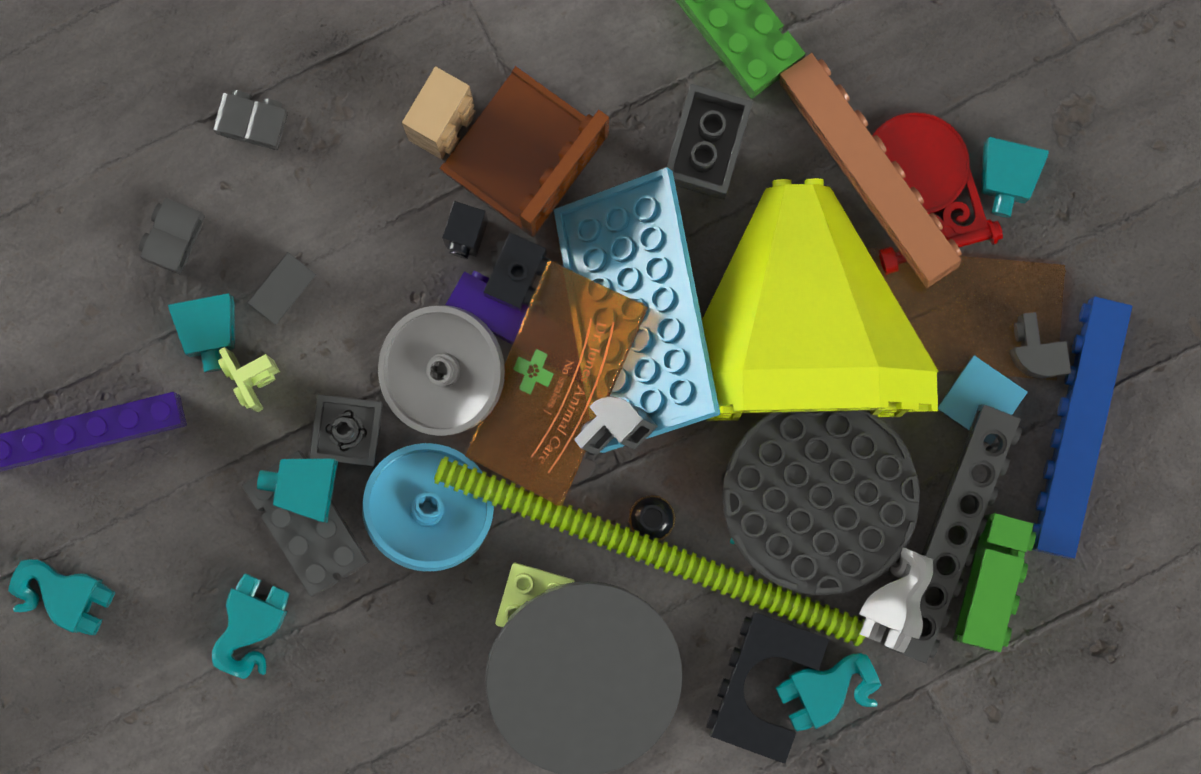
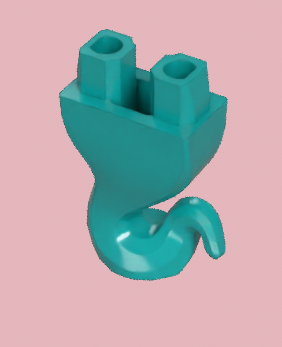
(64, 596)
(248, 623)
(825, 691)

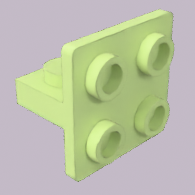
(258, 372)
(524, 585)

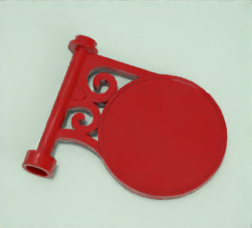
(939, 168)

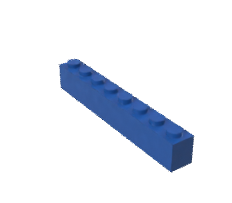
(1081, 426)

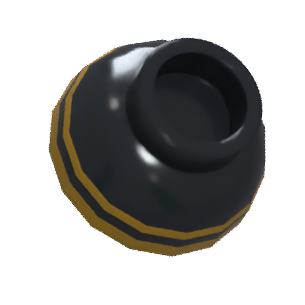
(652, 517)

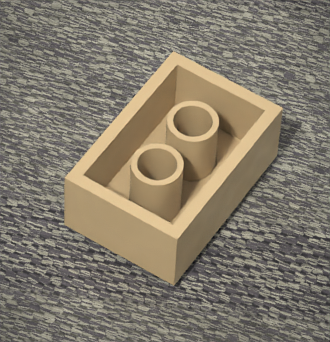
(439, 113)

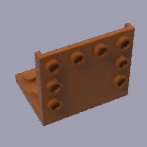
(525, 151)

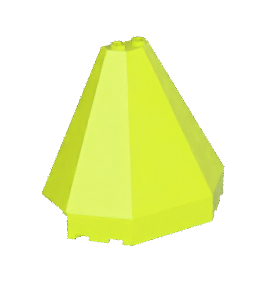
(811, 318)

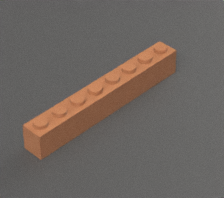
(870, 170)

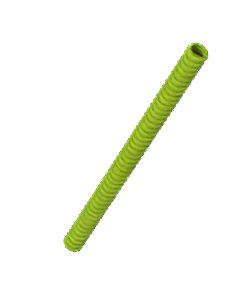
(651, 551)

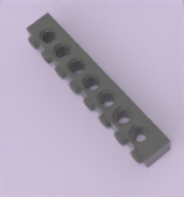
(986, 422)

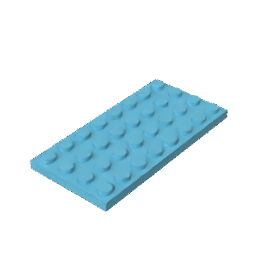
(638, 247)

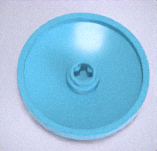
(419, 520)

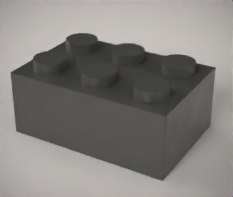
(708, 141)

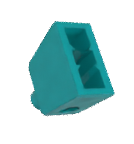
(1010, 173)
(205, 327)
(302, 486)

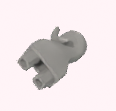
(898, 602)

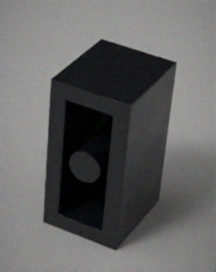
(465, 230)

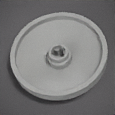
(441, 370)

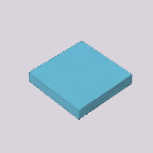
(978, 386)

